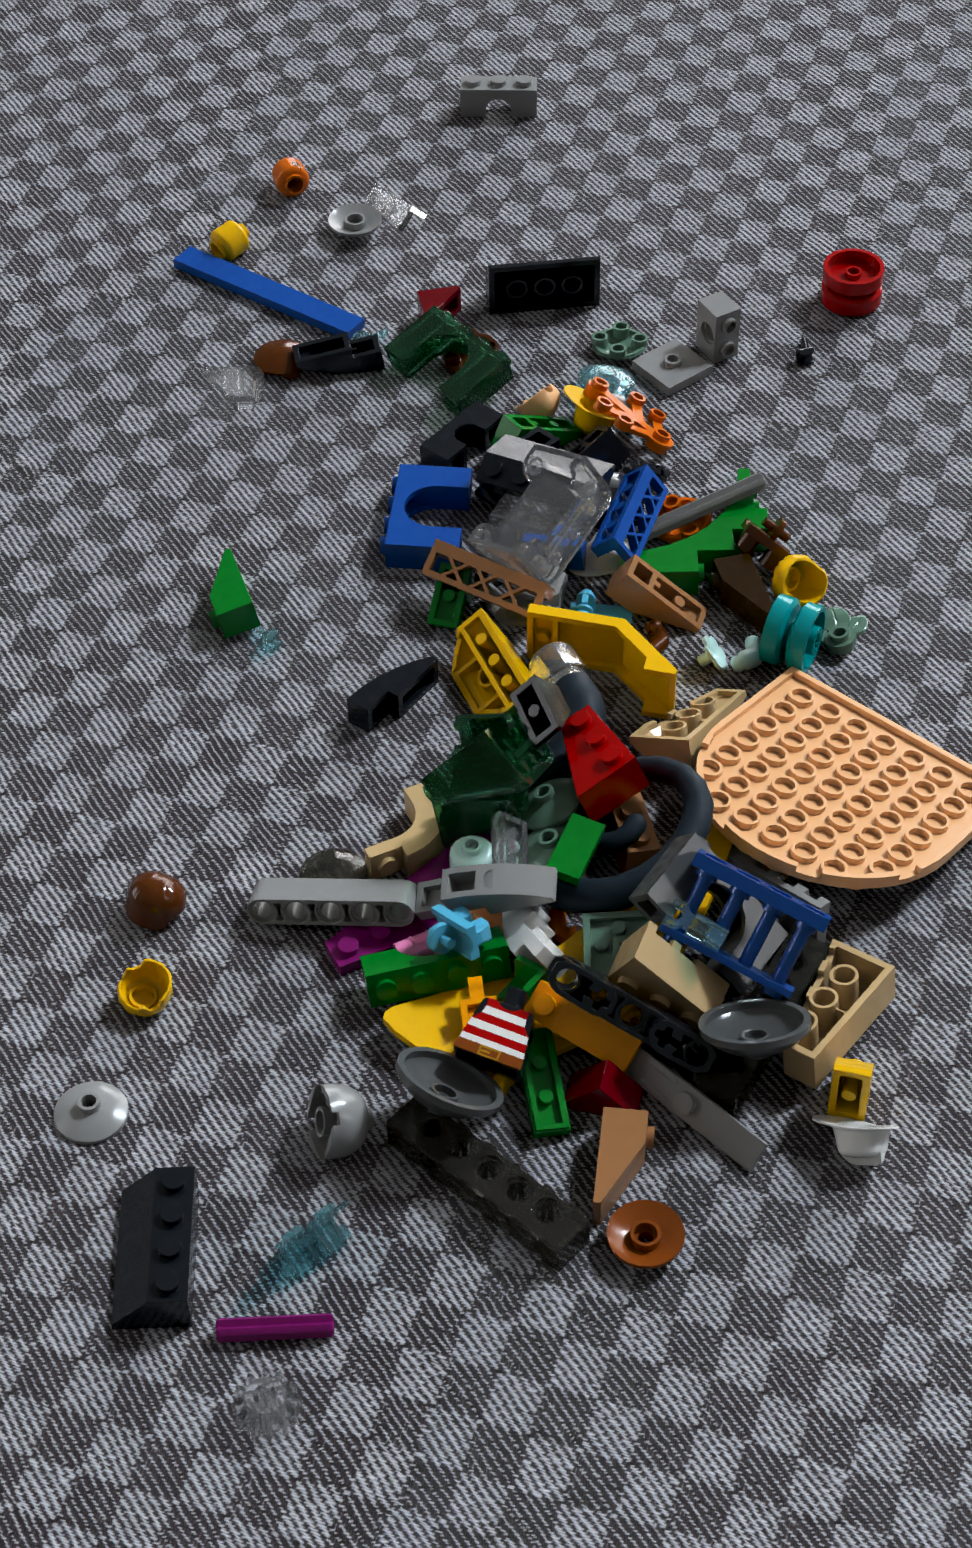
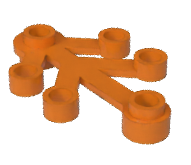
(630, 419)

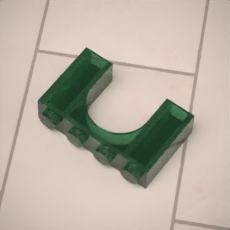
(439, 334)

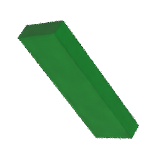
(544, 1088)

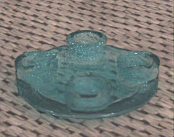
(618, 378)

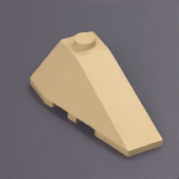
(685, 729)

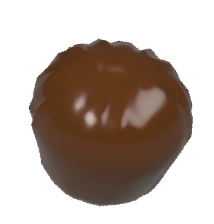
(154, 900)

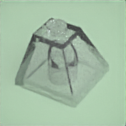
(237, 384)

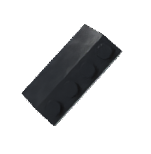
(543, 285)
(503, 466)
(157, 1251)

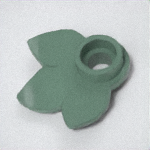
(842, 631)

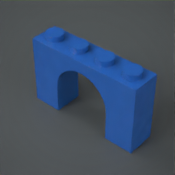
(418, 490)

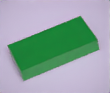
(576, 848)

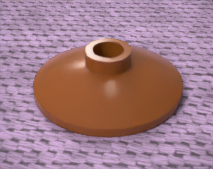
(645, 1221)

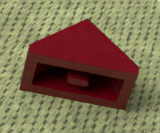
(444, 298)
(602, 1087)

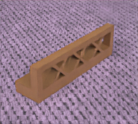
(493, 572)

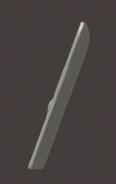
(697, 1109)

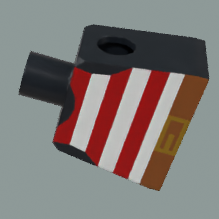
(499, 1036)

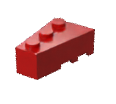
(600, 764)

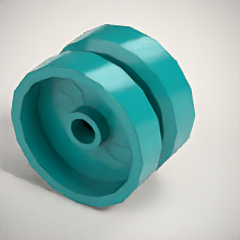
(792, 633)

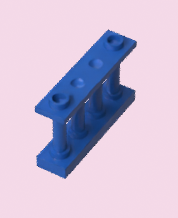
(775, 904)

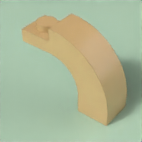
(412, 848)

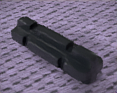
(659, 470)

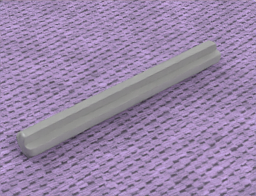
(707, 504)

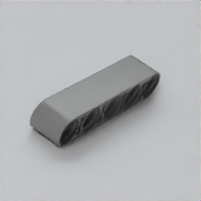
(333, 902)

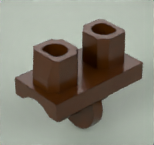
(753, 535)

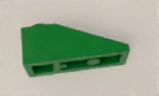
(522, 424)
(231, 600)

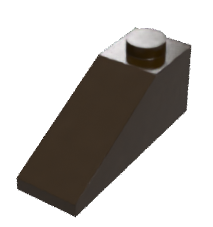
(741, 588)

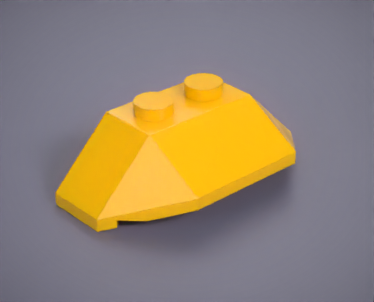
(486, 665)

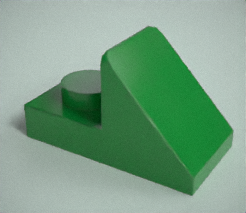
(448, 602)

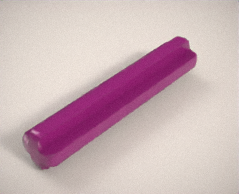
(275, 1327)

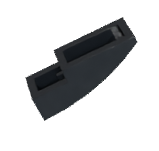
(339, 355)
(392, 693)

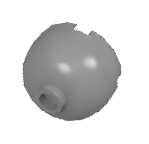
(339, 1120)

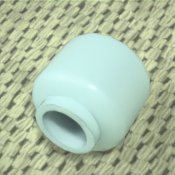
(470, 851)

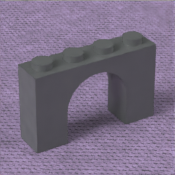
(674, 878)

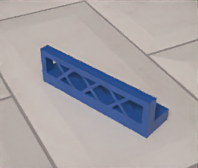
(628, 507)

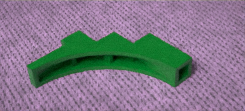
(693, 556)

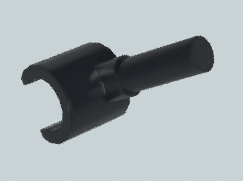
(804, 355)

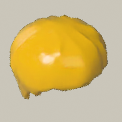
(800, 578)

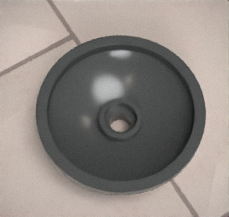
(755, 1027)
(448, 1084)

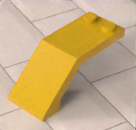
(608, 646)

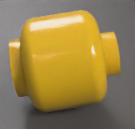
(229, 240)

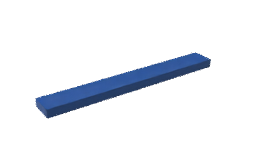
(268, 292)

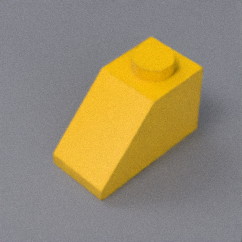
(850, 1088)

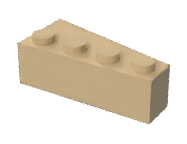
(842, 1006)

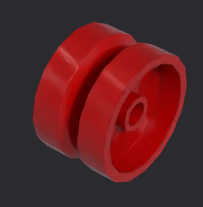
(852, 282)

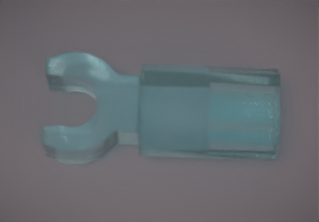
(697, 926)

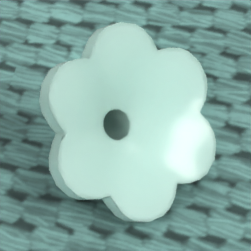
(712, 653)

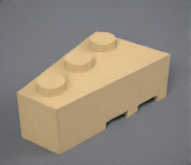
(666, 977)

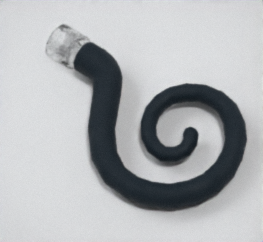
(564, 667)

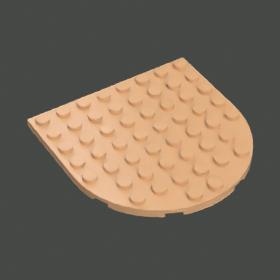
(833, 788)

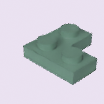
(604, 935)

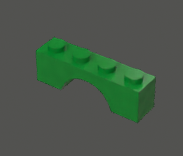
(402, 977)

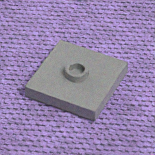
(672, 367)

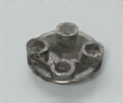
(334, 864)

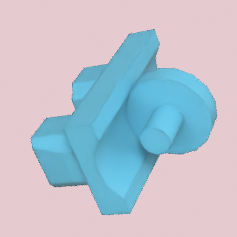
(457, 932)

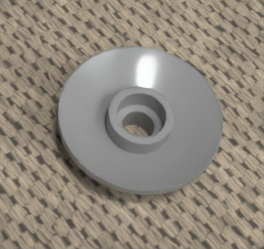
(354, 220)
(93, 1123)

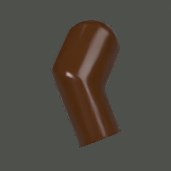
(657, 635)

